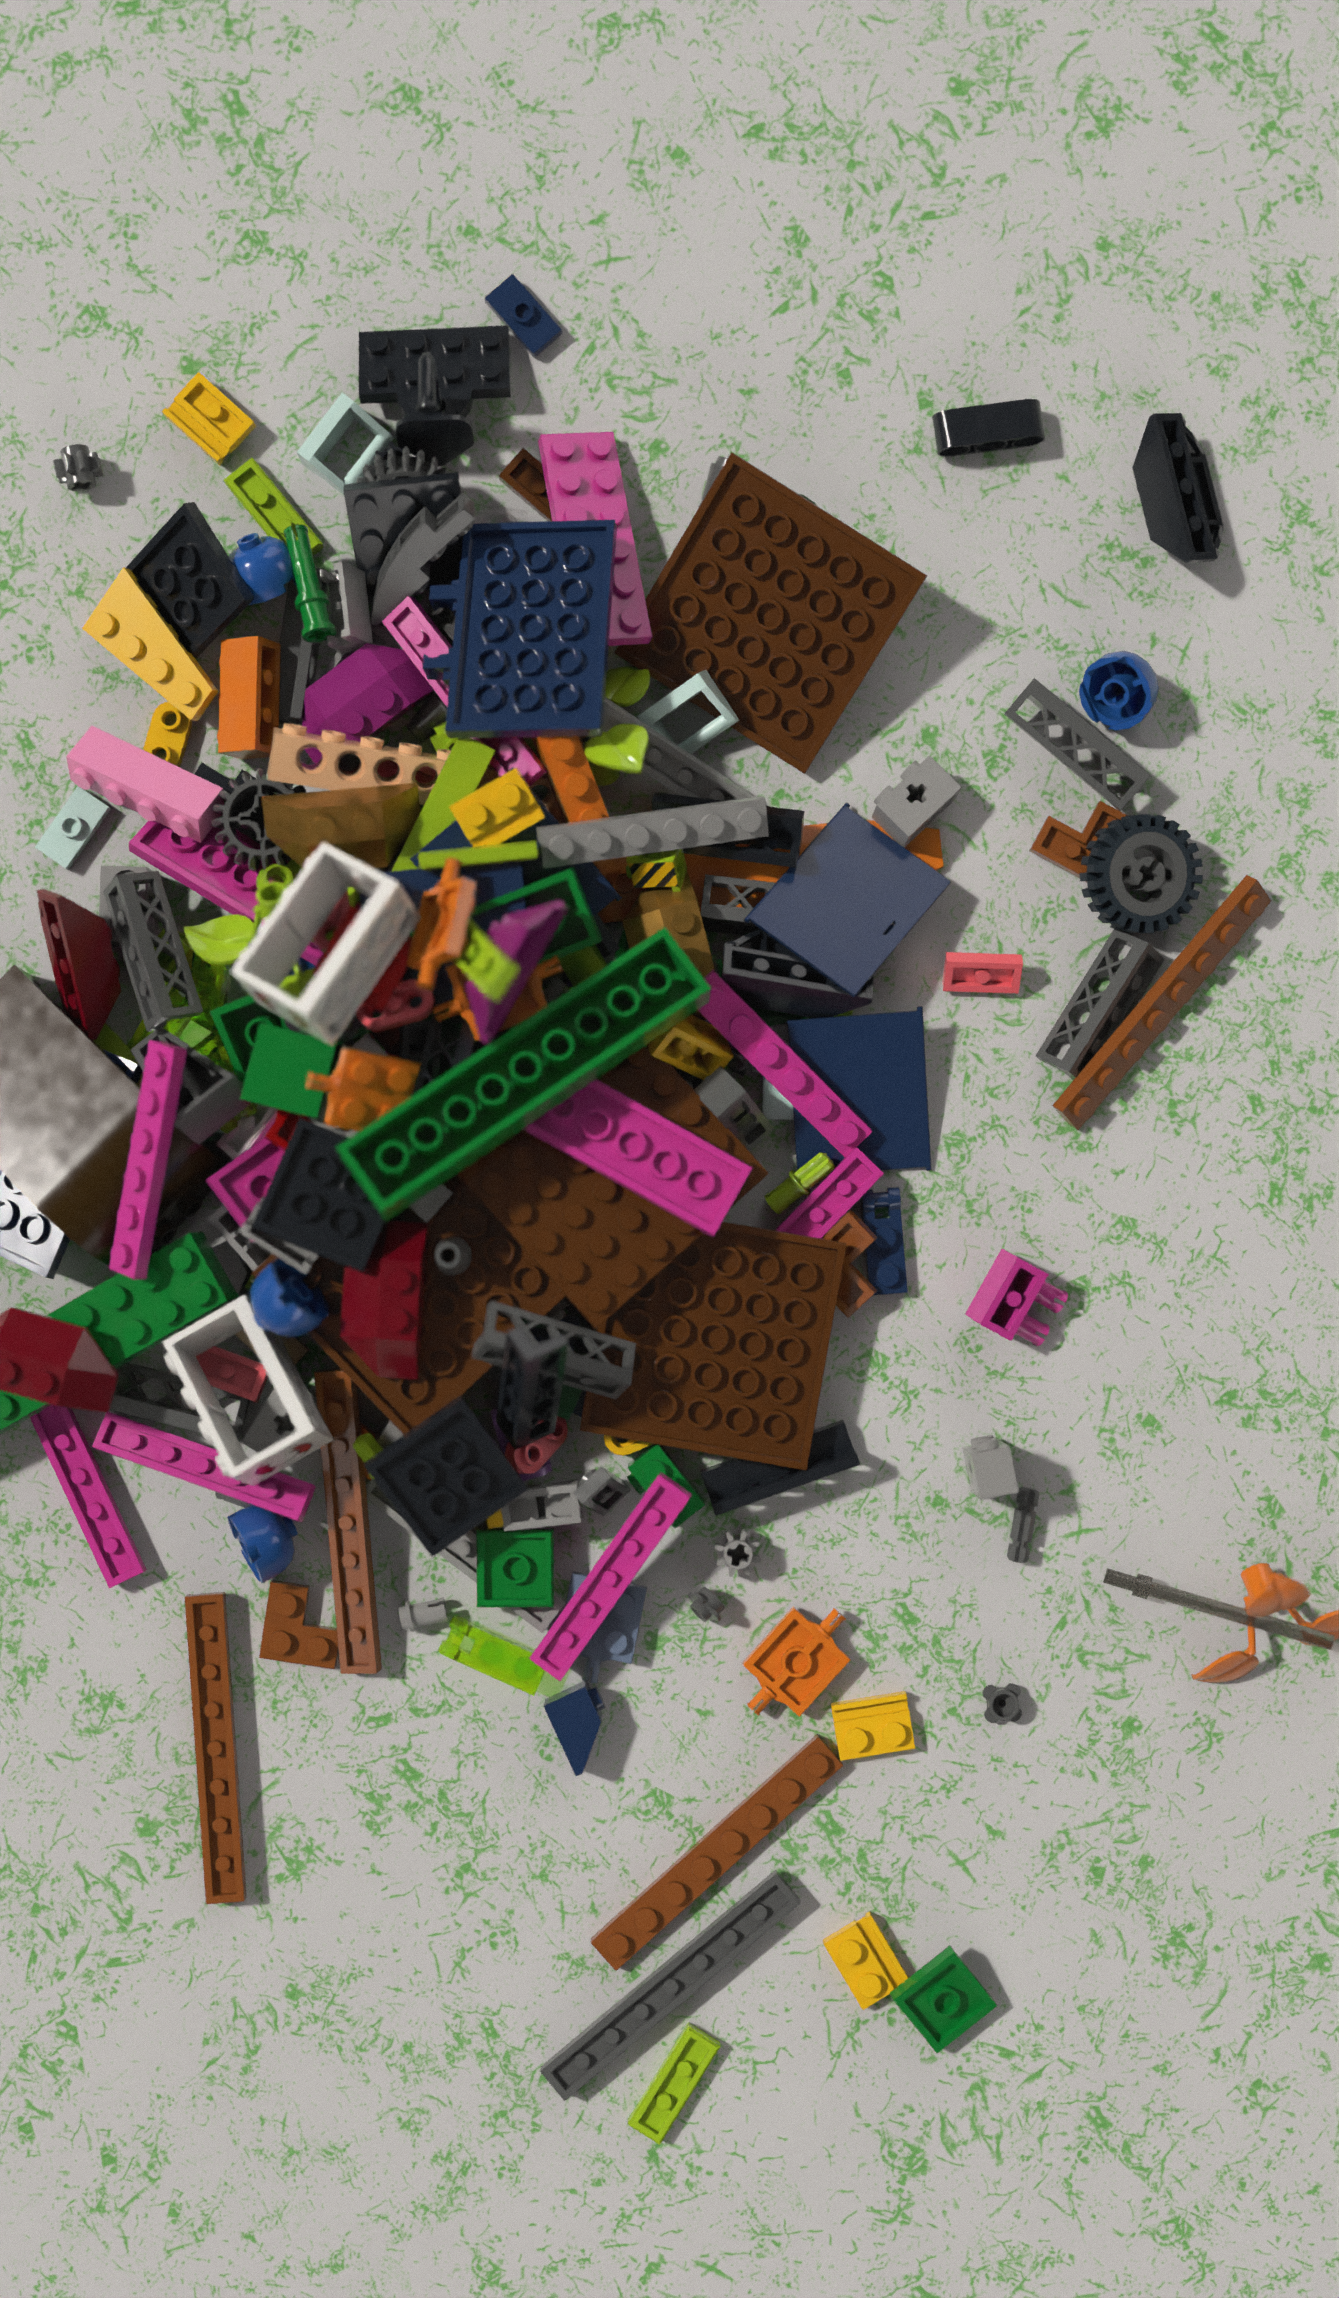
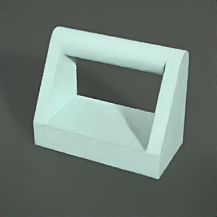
(329, 432)
(682, 694)

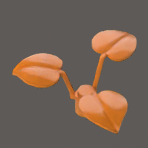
(1266, 1595)

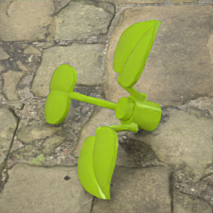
(623, 744)
(227, 936)

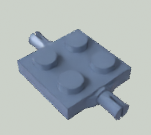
(617, 1633)

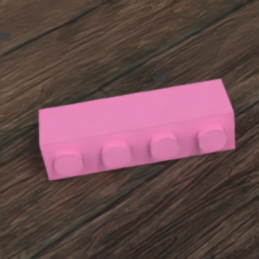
(144, 783)

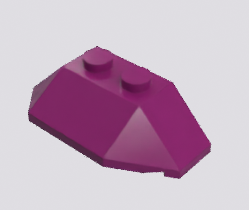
(363, 695)
(524, 939)

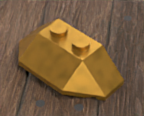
(359, 822)
(679, 914)

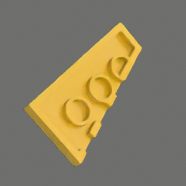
(144, 642)

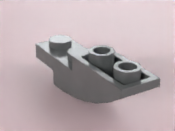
(407, 562)

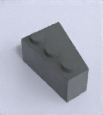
(207, 1091)

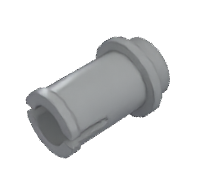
(422, 1614)

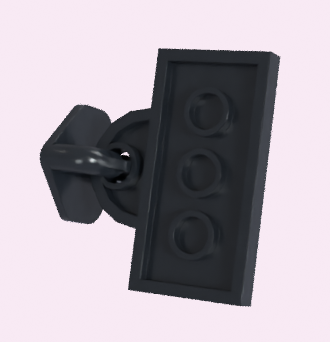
(432, 374)

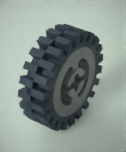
(1167, 881)

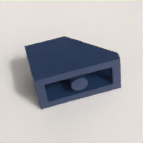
(576, 1721)

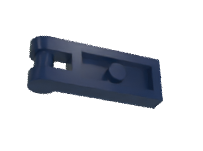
(886, 1254)

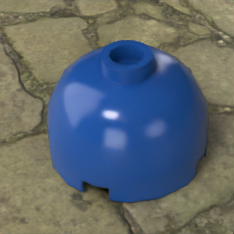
(263, 565)
(1119, 690)
(285, 1302)
(264, 1540)

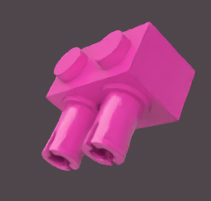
(1008, 1295)

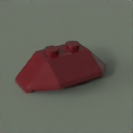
(80, 960)
(386, 1302)
(54, 1362)

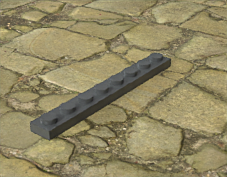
(670, 1985)

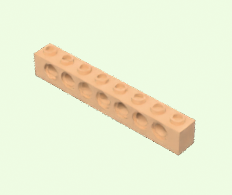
(326, 774)

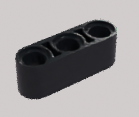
(988, 427)

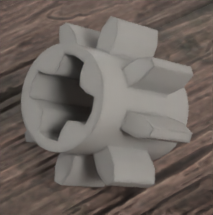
(732, 1543)

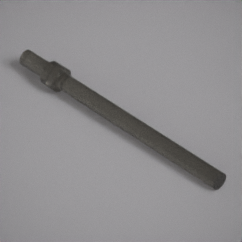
(1144, 1586)

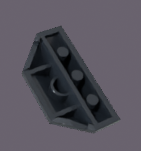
(1177, 490)
(780, 981)

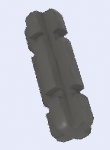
(1023, 1525)

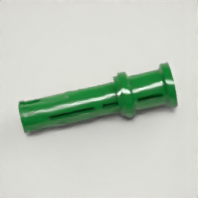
(311, 600)

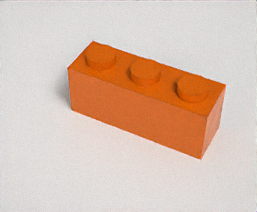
(248, 696)

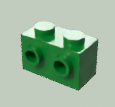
(649, 1465)

